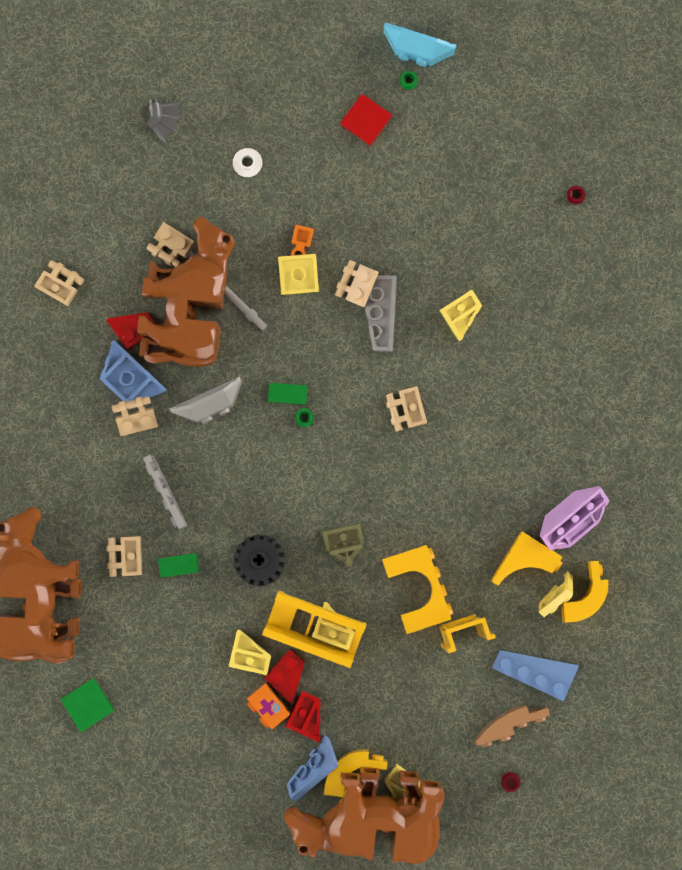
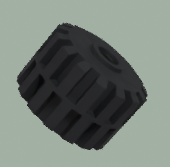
(268, 570)

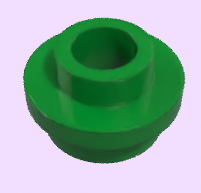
(408, 74)
(310, 417)

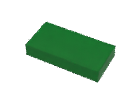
(287, 393)
(178, 565)

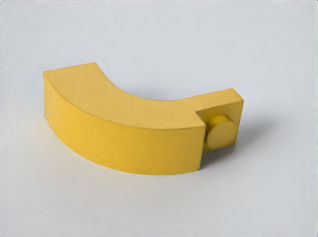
(593, 599)
(348, 763)

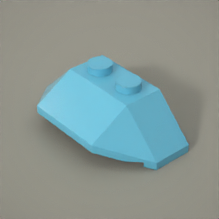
(417, 46)

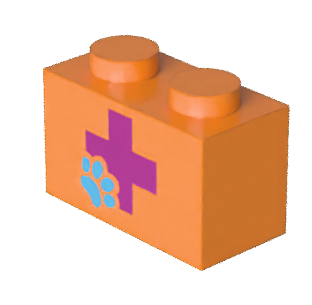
(268, 706)

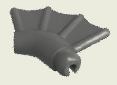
(163, 117)

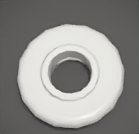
(251, 170)

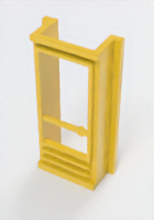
(282, 617)
(447, 628)

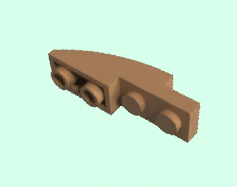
(502, 726)

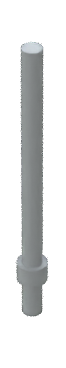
(249, 313)

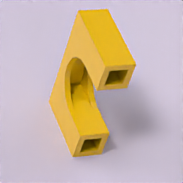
(436, 609)

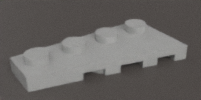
(381, 313)
(162, 487)

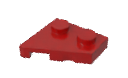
(286, 675)

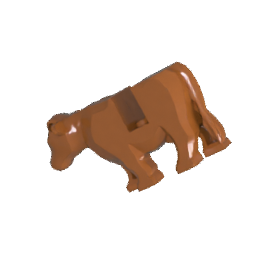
(189, 285)
(33, 577)
(354, 820)

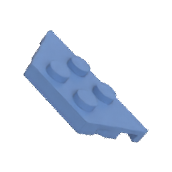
(127, 376)

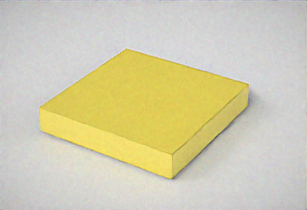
(298, 274)

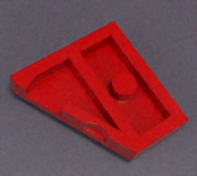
(127, 327)
(306, 716)

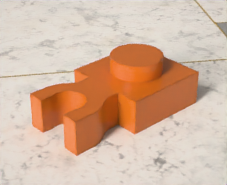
(302, 238)

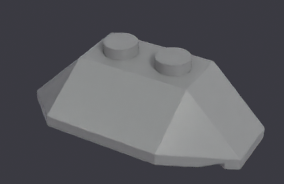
(210, 403)

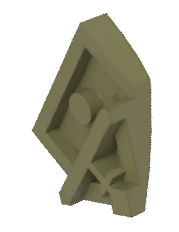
(344, 541)

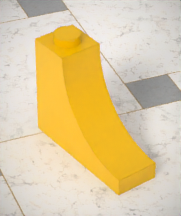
(527, 553)

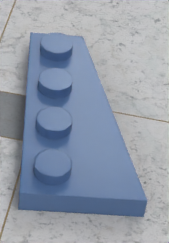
(543, 674)

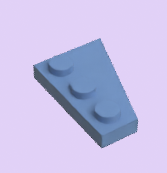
(318, 767)

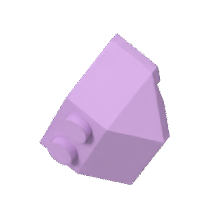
(573, 518)

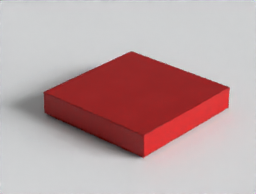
(366, 119)

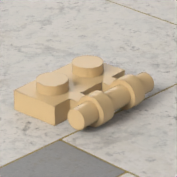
(175, 241)
(361, 285)
(57, 288)
(412, 409)
(135, 421)
(130, 556)

